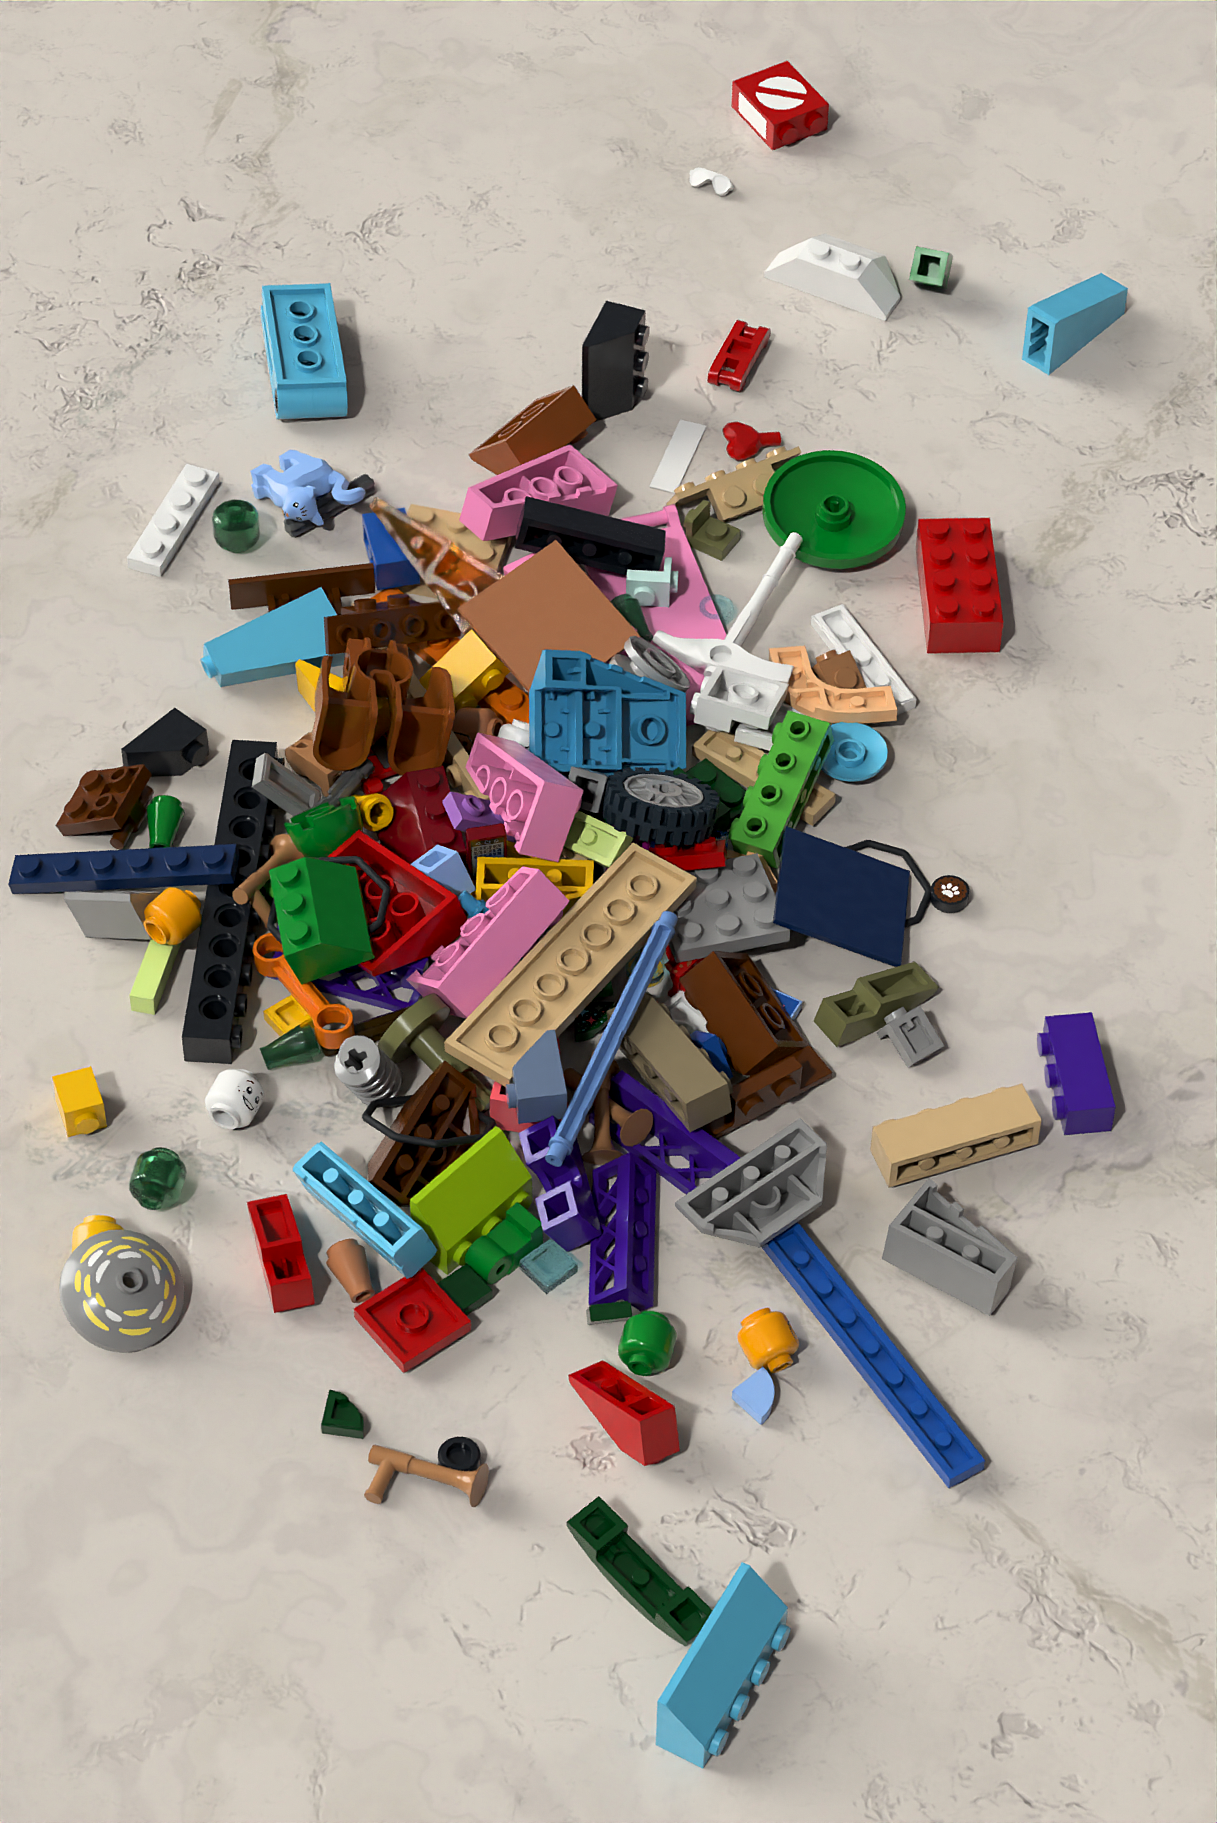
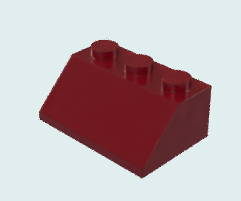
(420, 816)

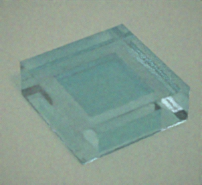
(548, 1266)

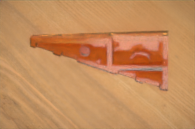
(439, 562)

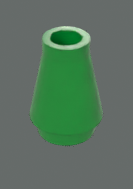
(164, 820)

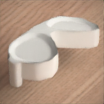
(720, 183)

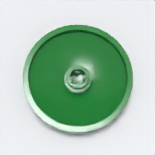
(839, 506)

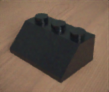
(615, 360)

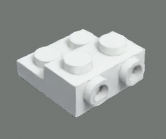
(738, 697)

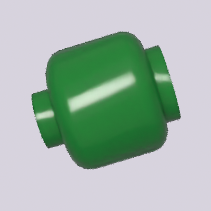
(647, 1343)

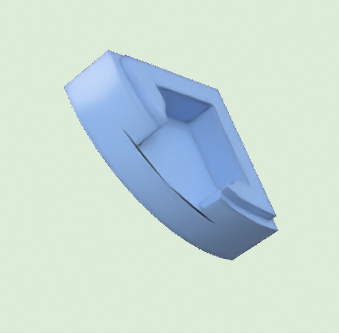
(756, 1395)

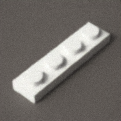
(173, 520)

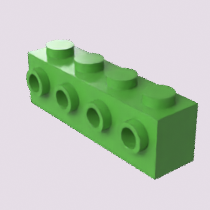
(782, 786)

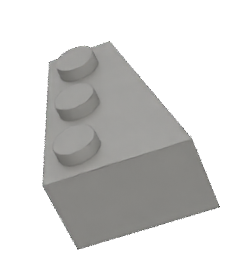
(948, 1251)

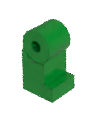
(502, 1248)

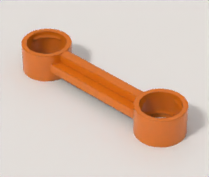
(306, 994)

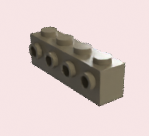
(675, 1066)

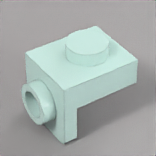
(653, 587)

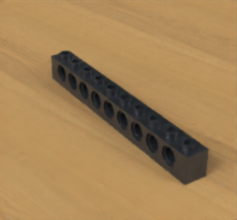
(226, 926)

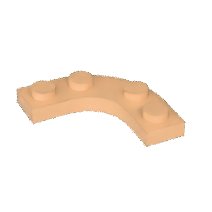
(830, 703)

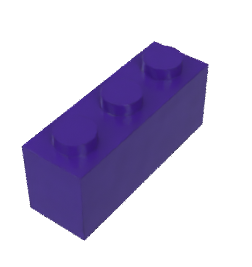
(1076, 1074)

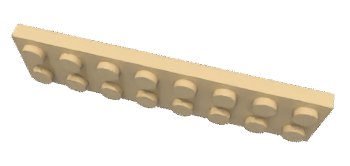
(570, 962)

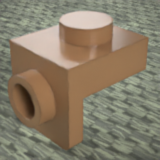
(838, 670)

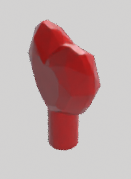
(746, 441)

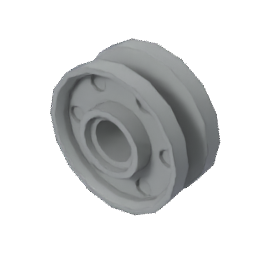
(650, 662)

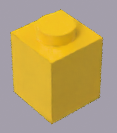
(79, 1101)

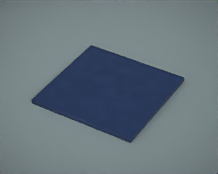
(841, 897)

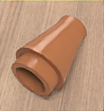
(350, 1267)

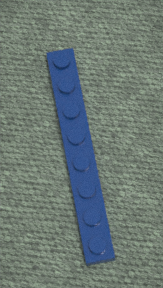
(874, 1356)

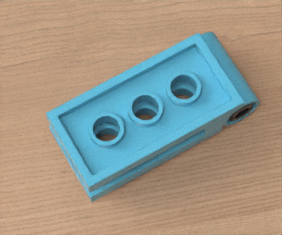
(303, 351)

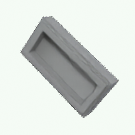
(283, 786)

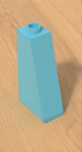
(1071, 320)
(272, 643)

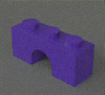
(568, 1204)

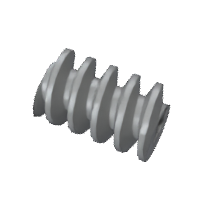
(367, 1070)

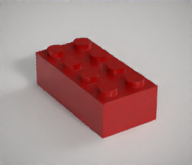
(959, 585)

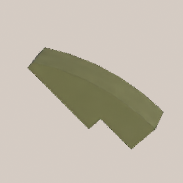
(873, 997)

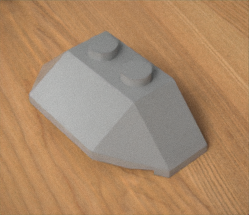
(762, 1189)

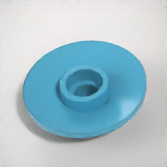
(855, 753)

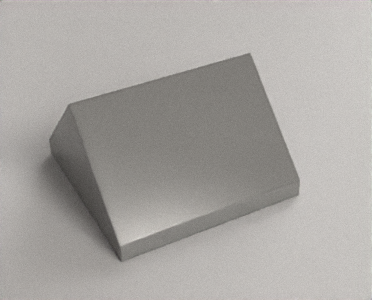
(110, 912)

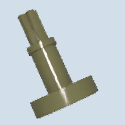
(418, 1033)

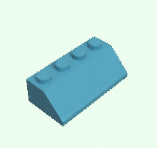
(721, 1669)

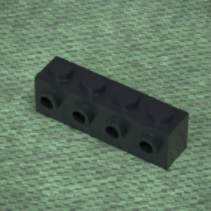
(590, 537)

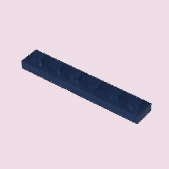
(124, 869)

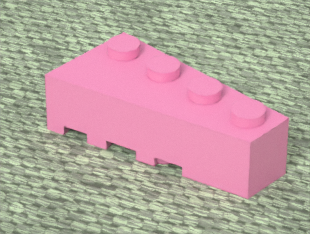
(558, 477)
(527, 794)
(492, 942)

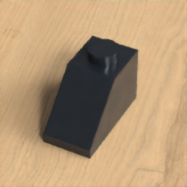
(168, 746)

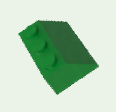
(320, 917)

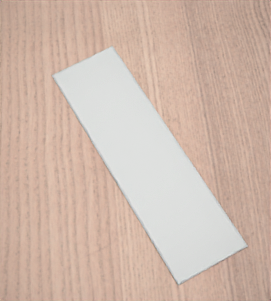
(678, 456)

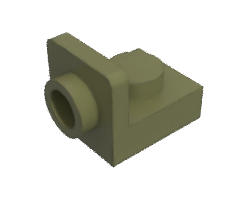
(709, 533)

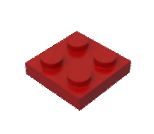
(412, 1320)

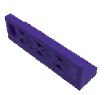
(392, 980)
(695, 1146)
(633, 1232)

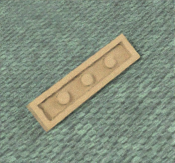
(742, 762)

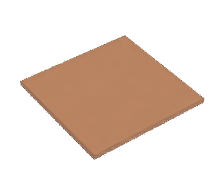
(548, 607)

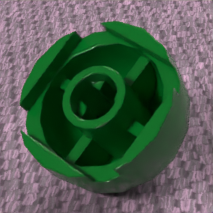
(325, 827)

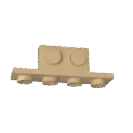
(739, 490)

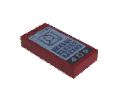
(484, 842)

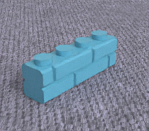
(364, 1210)

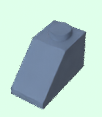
(538, 1082)

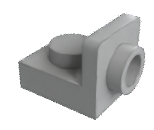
(911, 1034)

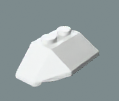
(838, 274)

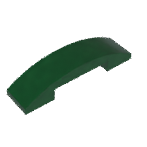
(636, 1574)

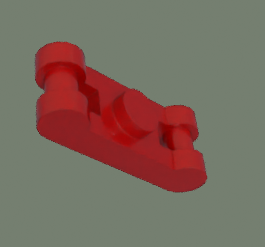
(738, 353)

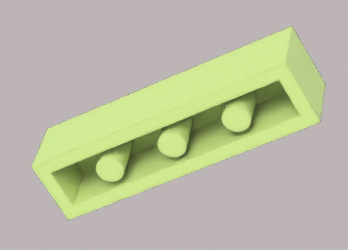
(152, 977)

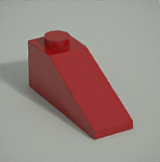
(629, 1412)

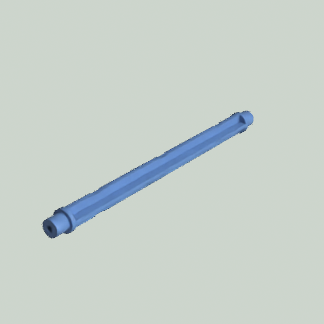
(602, 1058)

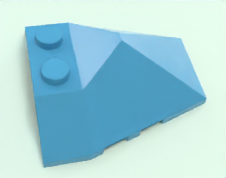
(603, 717)

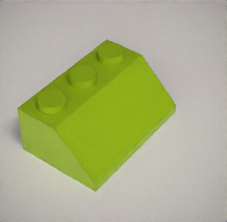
(471, 1198)

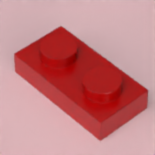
(696, 856)

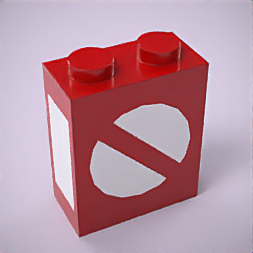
(780, 105)

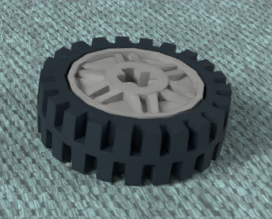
(660, 806)

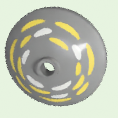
(109, 1311)

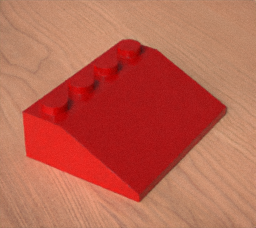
(418, 913)

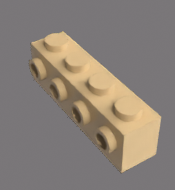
(955, 1135)

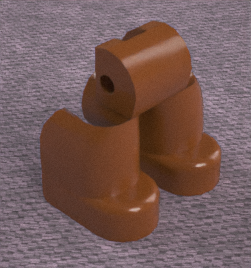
(348, 719)

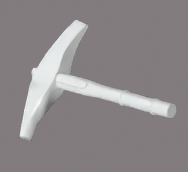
(706, 654)

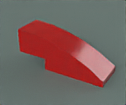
(281, 1253)

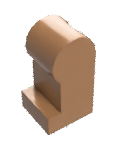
(303, 762)

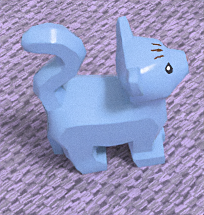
(302, 484)

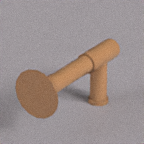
(282, 852)
(633, 1125)
(602, 1147)
(470, 1482)

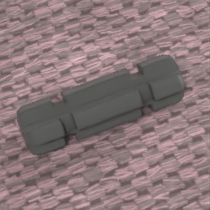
(347, 783)

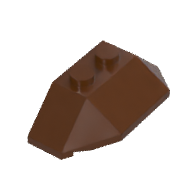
(436, 1111)

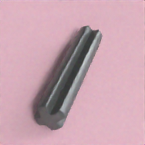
(328, 506)

